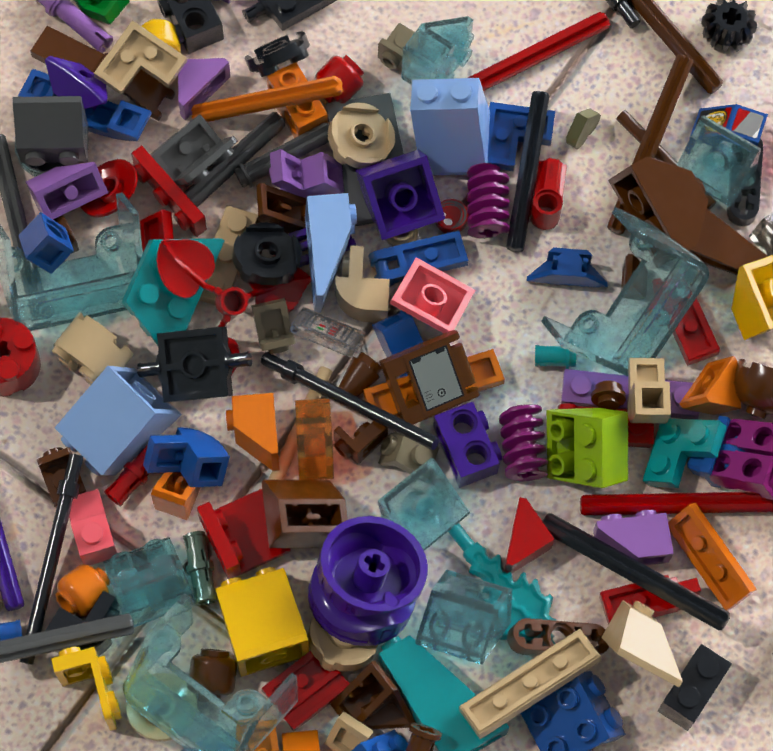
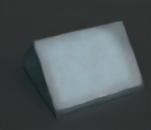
(720, 160)
(424, 504)

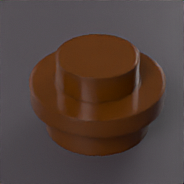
(608, 395)

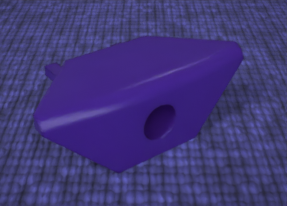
(75, 80)

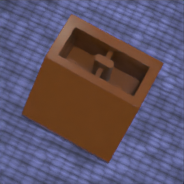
(301, 512)

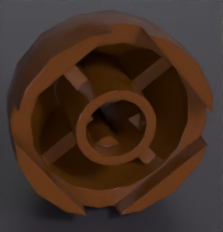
(755, 388)

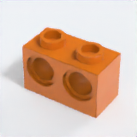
(300, 116)

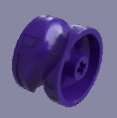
(367, 580)

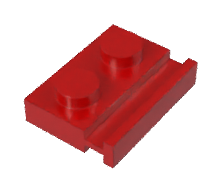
(315, 689)

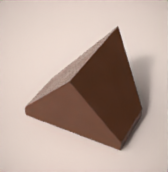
(374, 701)

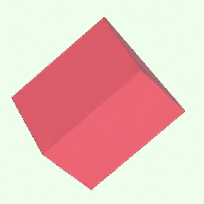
(432, 296)

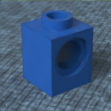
(45, 243)

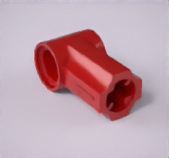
(548, 193)

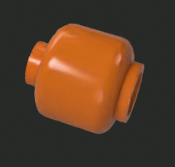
(81, 589)

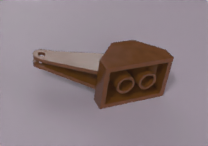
(677, 206)

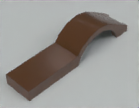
(143, 89)

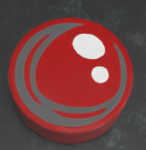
(455, 215)

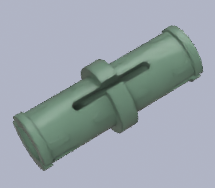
(200, 568)

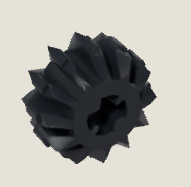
(717, 26)

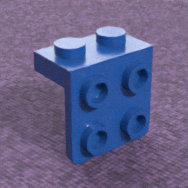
(574, 717)

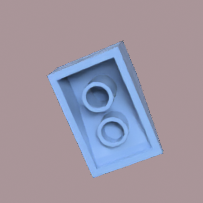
(328, 229)

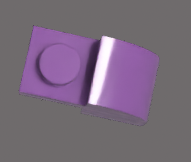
(306, 177)

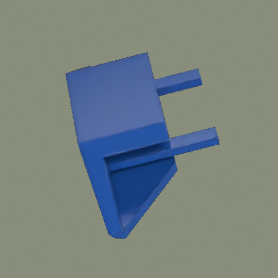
(568, 268)

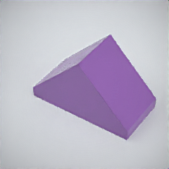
(199, 81)

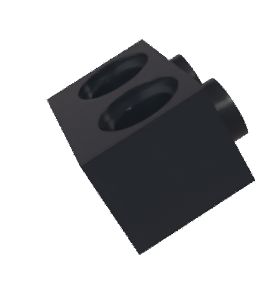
(193, 13)

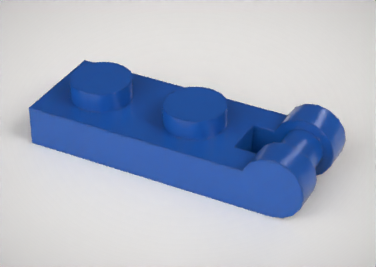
(441, 251)

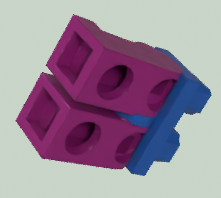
(743, 458)

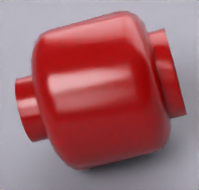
(347, 71)

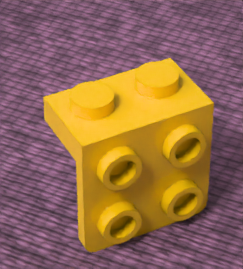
(81, 665)

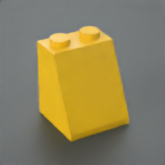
(262, 620)

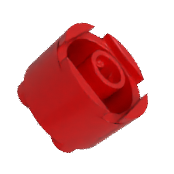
(23, 364)

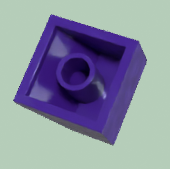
(401, 194)

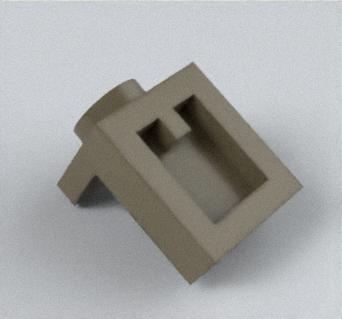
(391, 50)

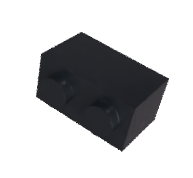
(699, 682)

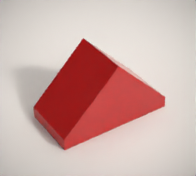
(528, 537)

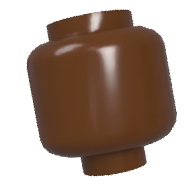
(214, 671)

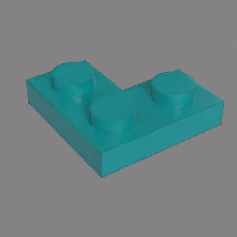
(676, 443)

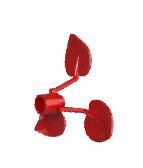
(187, 265)

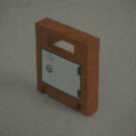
(436, 374)

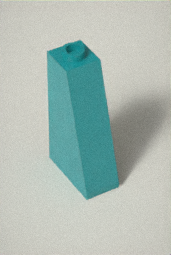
(433, 695)

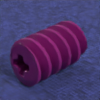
(487, 201)
(521, 443)

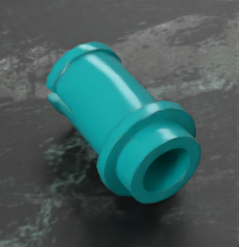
(554, 356)

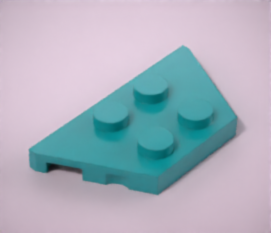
(152, 302)

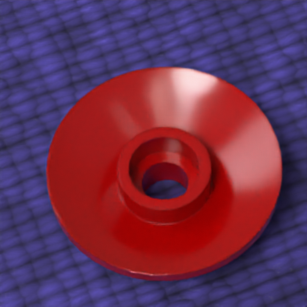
(118, 177)

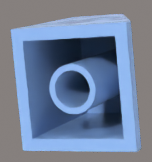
(450, 123)
(115, 420)

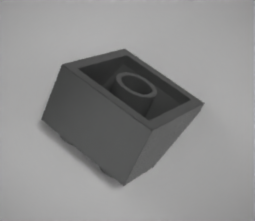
(50, 130)

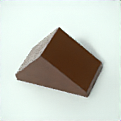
(280, 208)

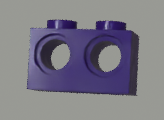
(459, 446)

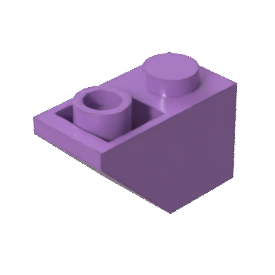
(640, 537)

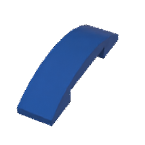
(108, 120)

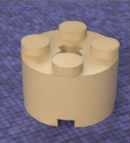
(90, 348)

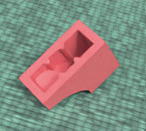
(91, 528)

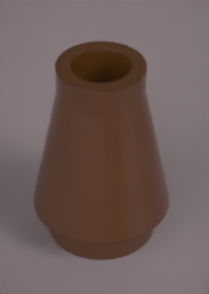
(360, 374)

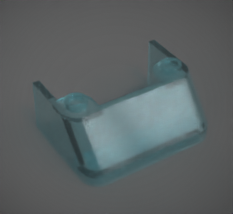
(83, 285)
(645, 308)
(186, 707)

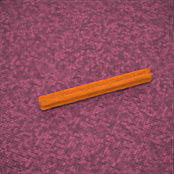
(269, 99)

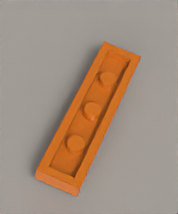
(483, 366)

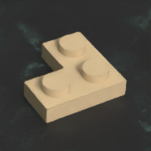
(136, 51)

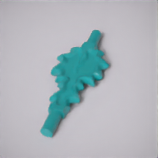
(526, 597)

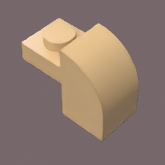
(358, 296)
(648, 391)

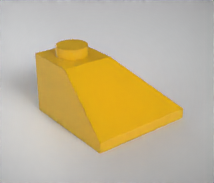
(754, 298)

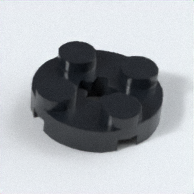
(277, 52)
(263, 270)

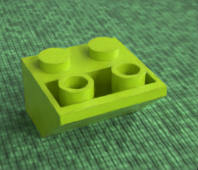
(587, 446)

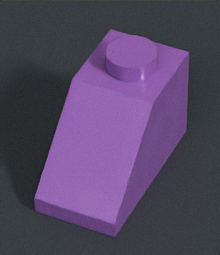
(66, 188)

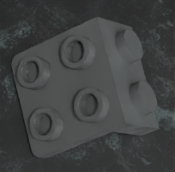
(192, 151)

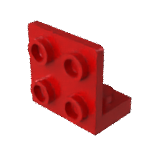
(239, 534)

